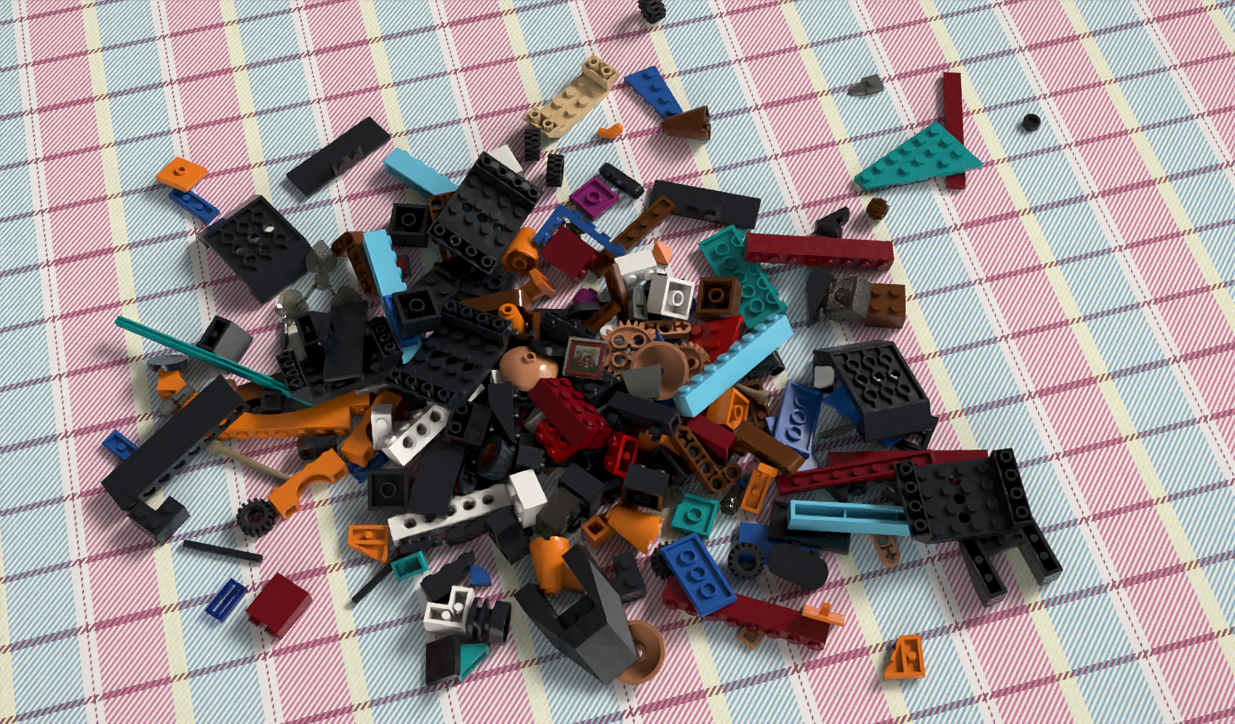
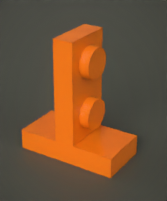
(538, 286)
(757, 487)

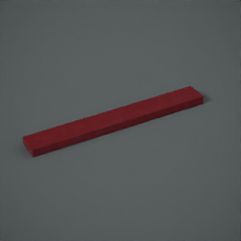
(954, 119)
(848, 473)

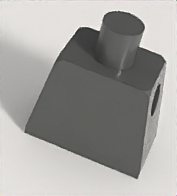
(644, 382)

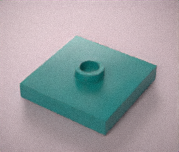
(695, 515)

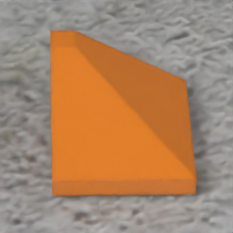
(662, 253)

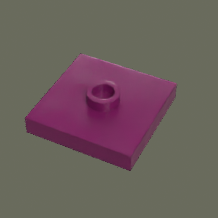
(594, 198)

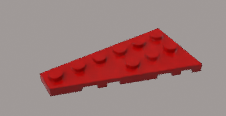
(715, 338)

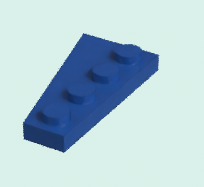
(654, 91)
(844, 407)

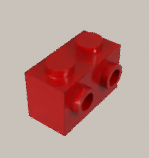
(553, 441)
(621, 452)

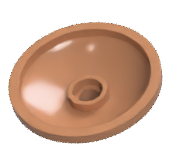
(671, 360)
(526, 367)
(653, 653)

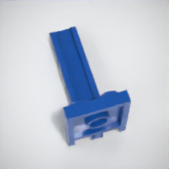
(558, 218)

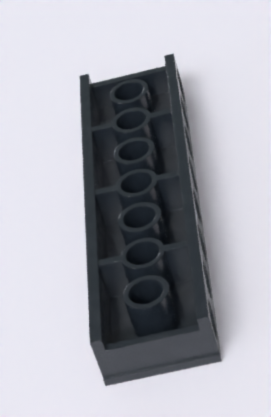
(173, 444)

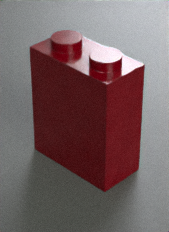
(570, 254)
(715, 439)
(278, 606)

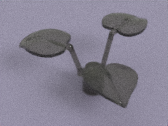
(320, 260)

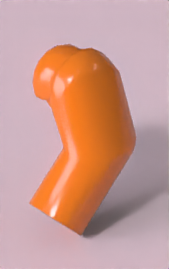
(612, 132)

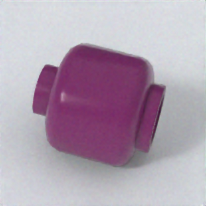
(586, 295)

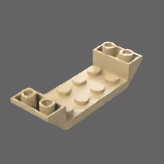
(575, 100)

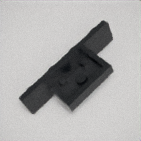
(563, 329)

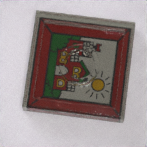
(585, 358)

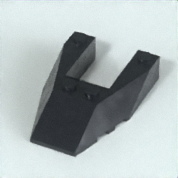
(984, 575)
(593, 628)

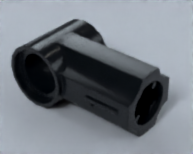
(770, 365)
(317, 446)

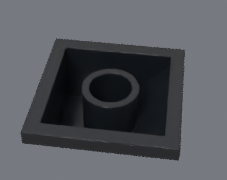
(668, 461)

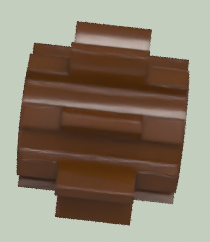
(877, 209)

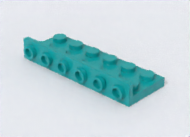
(726, 258)

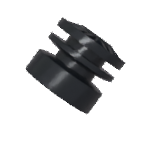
(489, 621)

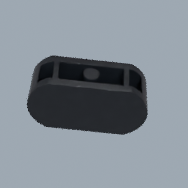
(798, 566)

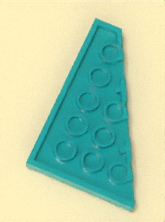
(922, 156)

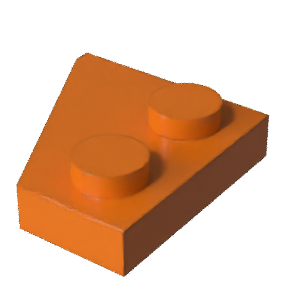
(370, 541)
(906, 659)

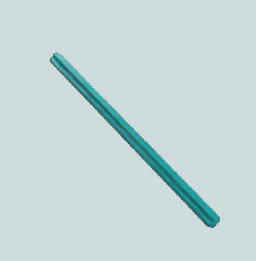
(203, 355)

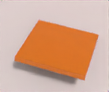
(823, 614)

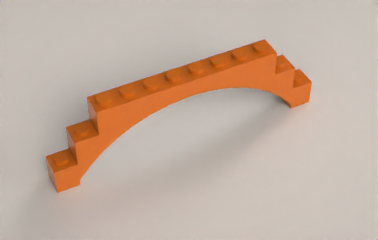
(319, 420)

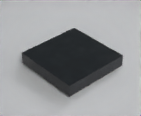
(443, 659)

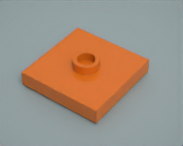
(181, 174)

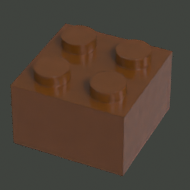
(718, 298)
(886, 306)

